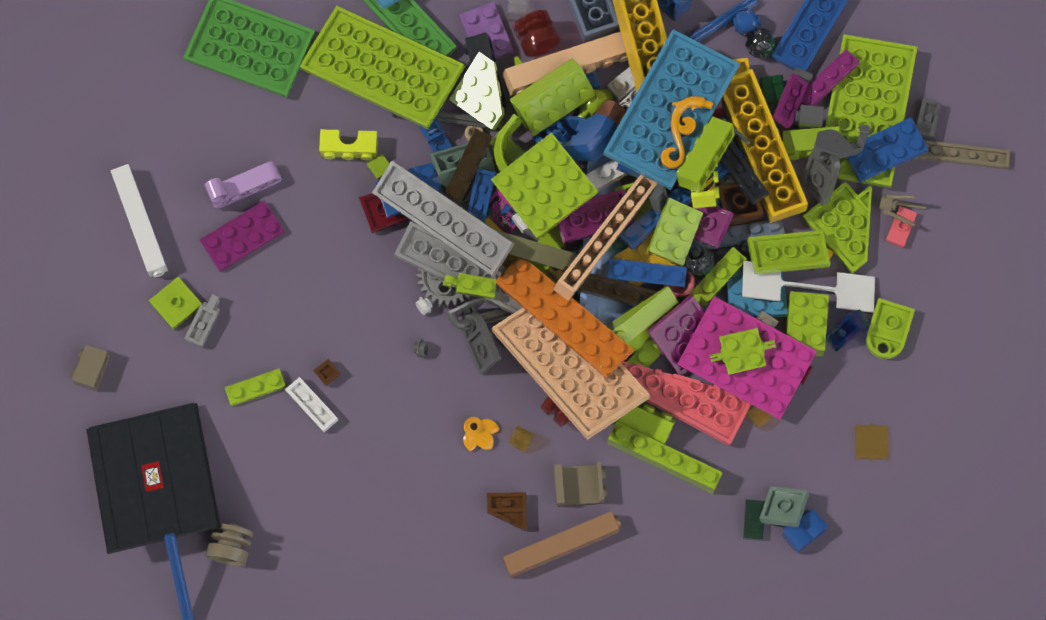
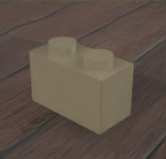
(90, 367)

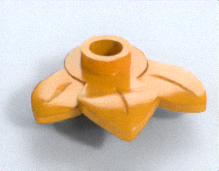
(481, 436)

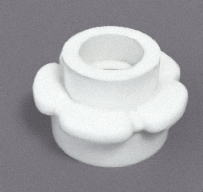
(424, 305)

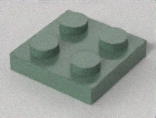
(784, 506)

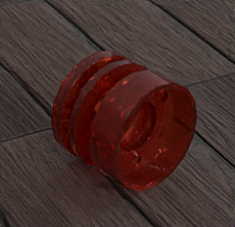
(536, 33)

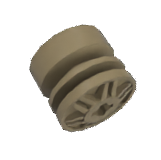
(228, 549)

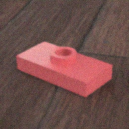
(899, 230)

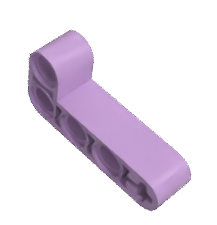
(242, 185)

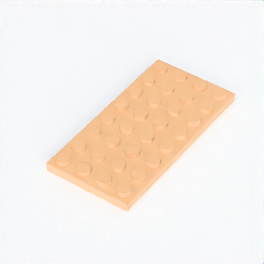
(568, 379)

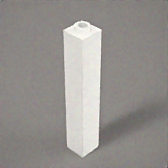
(139, 221)

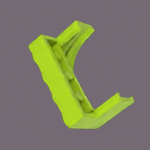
(504, 147)

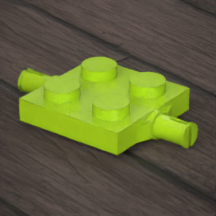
(742, 351)

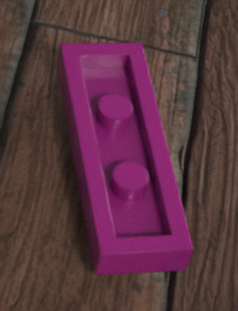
(790, 100)

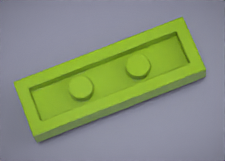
(255, 387)

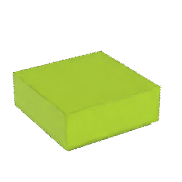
(378, 166)

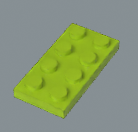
(788, 252)

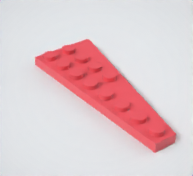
(693, 402)

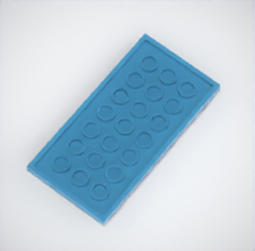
(679, 71)

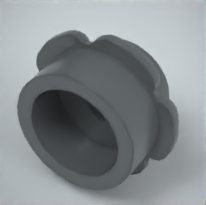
(421, 348)

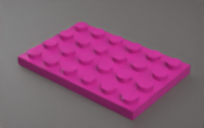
(763, 387)

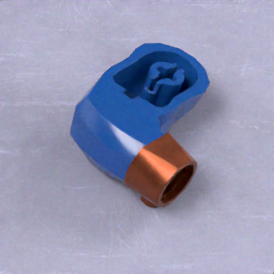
(587, 137)

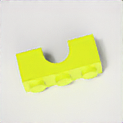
(364, 147)

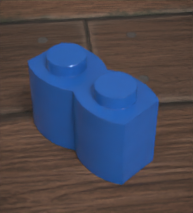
(809, 529)

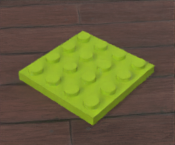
(544, 185)

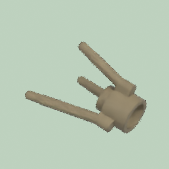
(889, 202)

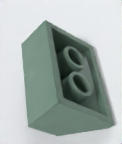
(448, 159)

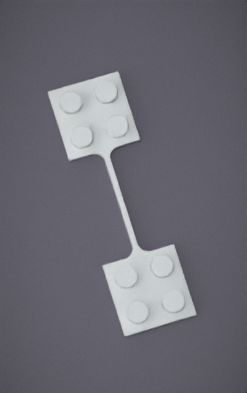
(851, 291)

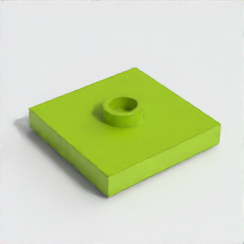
(175, 303)

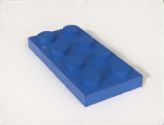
(888, 150)

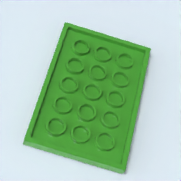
(249, 45)

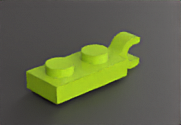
(472, 285)

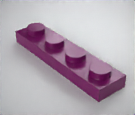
(829, 78)

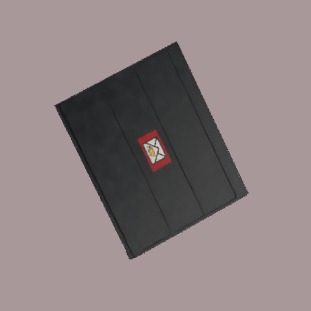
(152, 477)

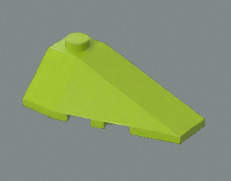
(634, 324)

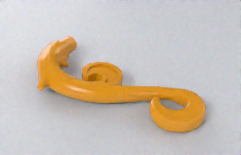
(677, 129)

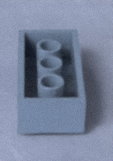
(594, 18)

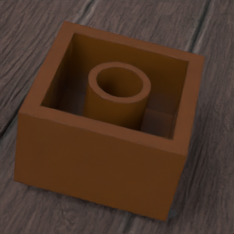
(736, 202)

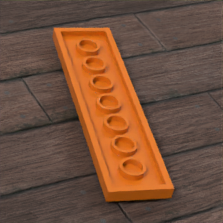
(564, 318)

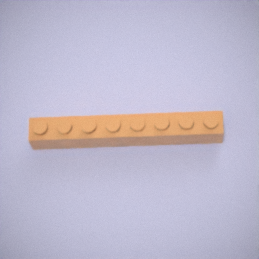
(588, 55)
(604, 237)

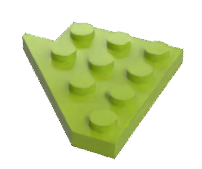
(844, 224)

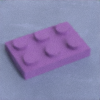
(487, 20)

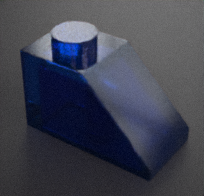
(848, 329)

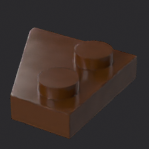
(508, 508)

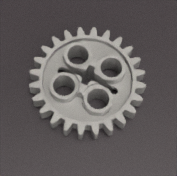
(431, 286)

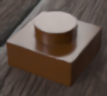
(327, 372)

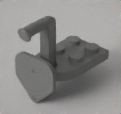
(824, 162)
(477, 333)

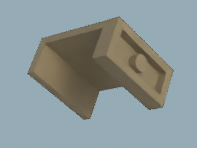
(579, 485)

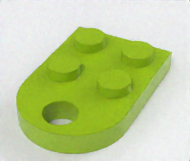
(889, 327)

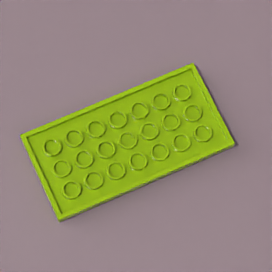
(382, 67)
(871, 95)

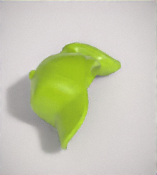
(589, 107)

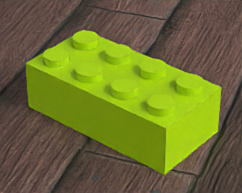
(553, 97)

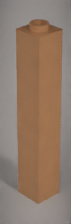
(561, 544)

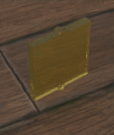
(871, 442)

